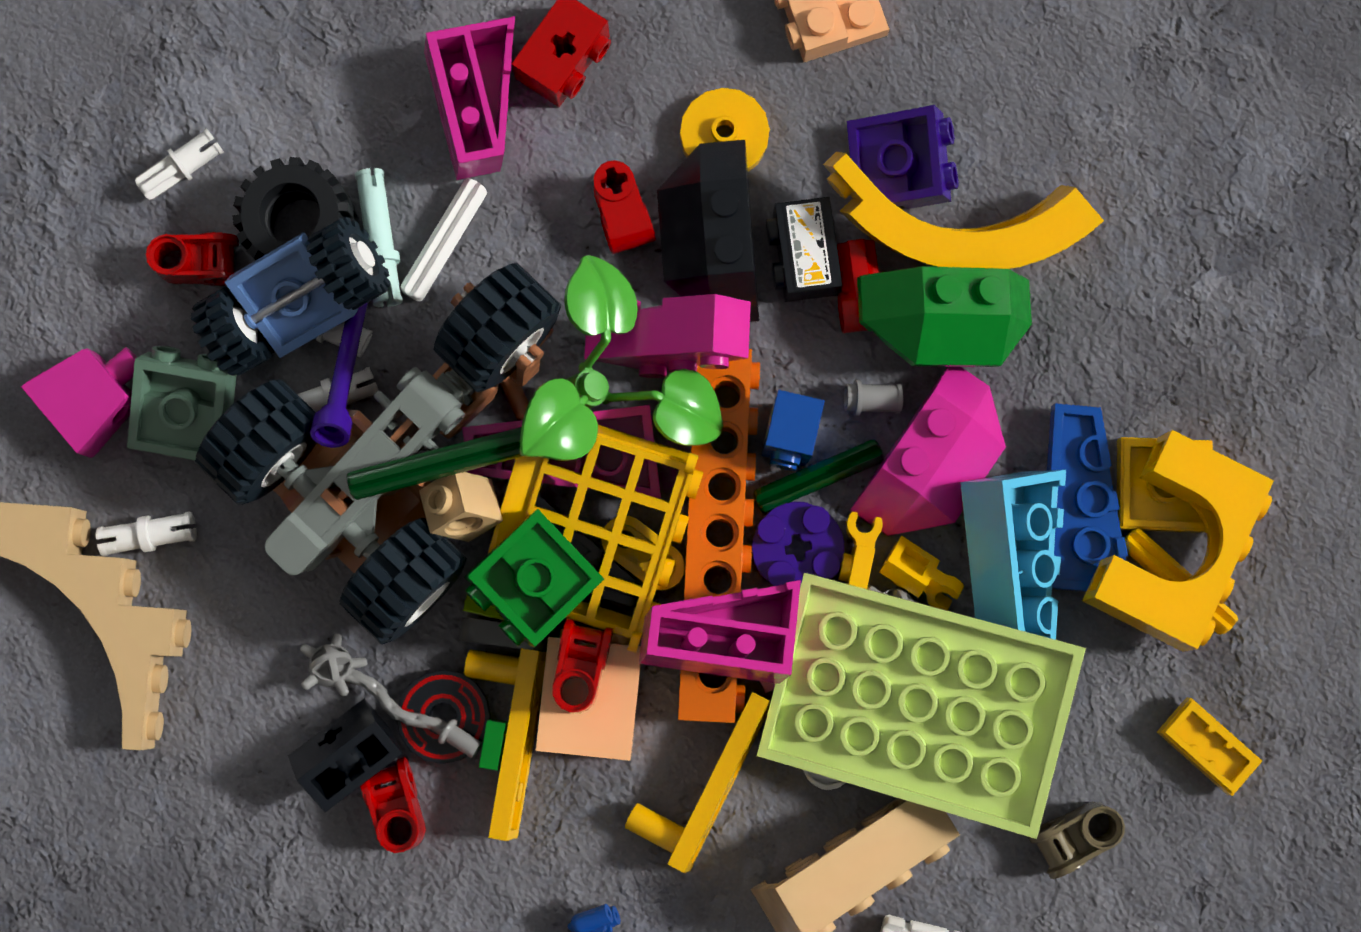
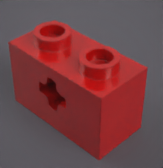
(563, 27)

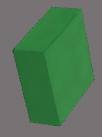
(493, 744)

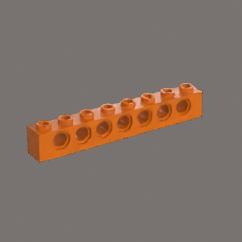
(696, 699)

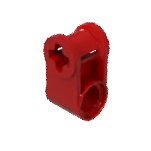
(622, 214)
(204, 258)
(581, 662)
(392, 802)

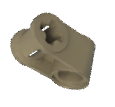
(1074, 838)

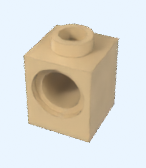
(461, 506)

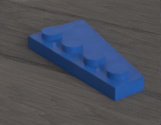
(1088, 498)

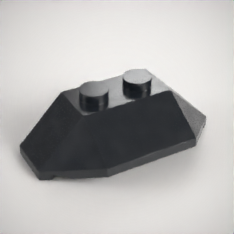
(709, 225)

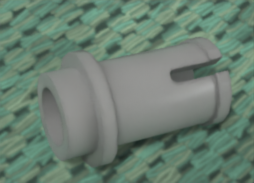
(872, 398)

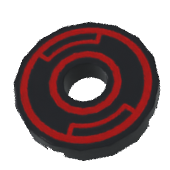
(450, 688)

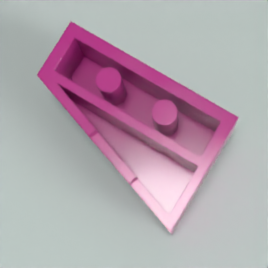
(471, 90)

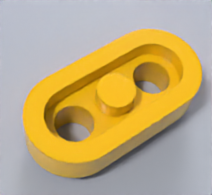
(637, 561)

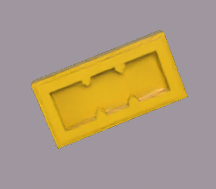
(1209, 746)

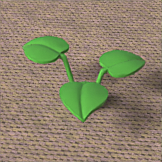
(560, 413)

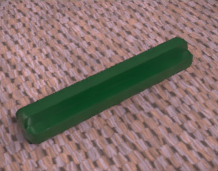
(818, 475)

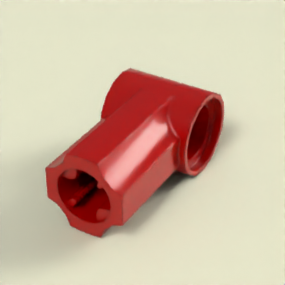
(855, 259)

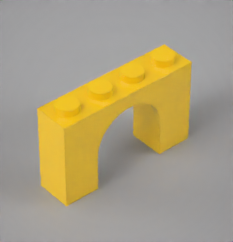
(1229, 503)

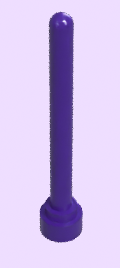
(332, 423)

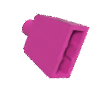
(85, 397)

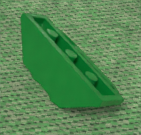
(947, 314)

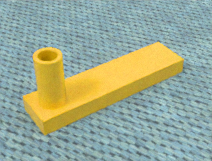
(527, 676)
(688, 841)

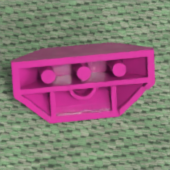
(945, 443)

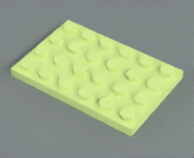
(923, 704)

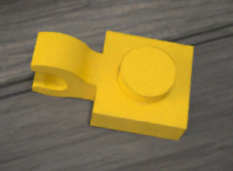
(857, 566)
(917, 572)

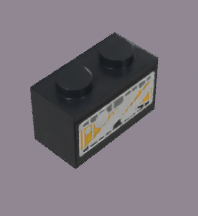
(805, 249)

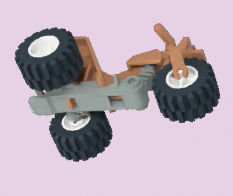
(383, 538)

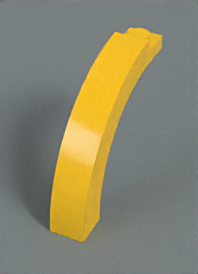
(1022, 240)

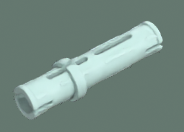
(377, 224)

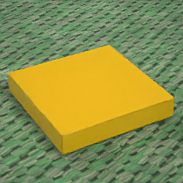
(1145, 504)

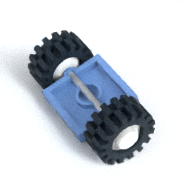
(290, 296)

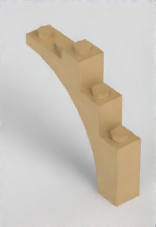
(103, 589)

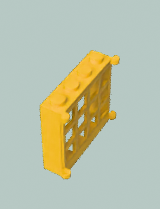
(521, 500)

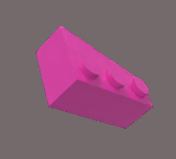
(681, 336)
(727, 634)

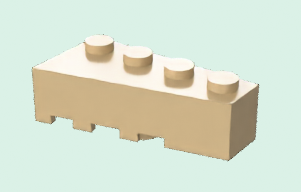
(856, 867)

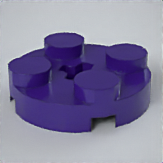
(812, 525)

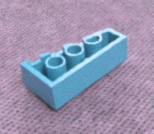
(1012, 548)

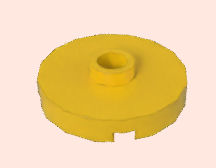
(726, 108)

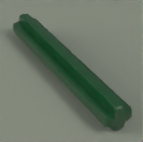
(434, 464)

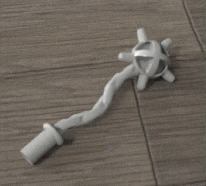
(333, 665)

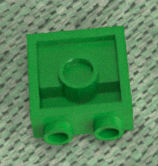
(532, 580)

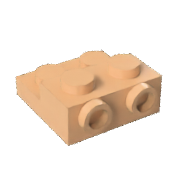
(831, 25)

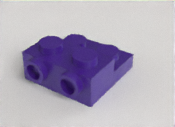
(906, 155)

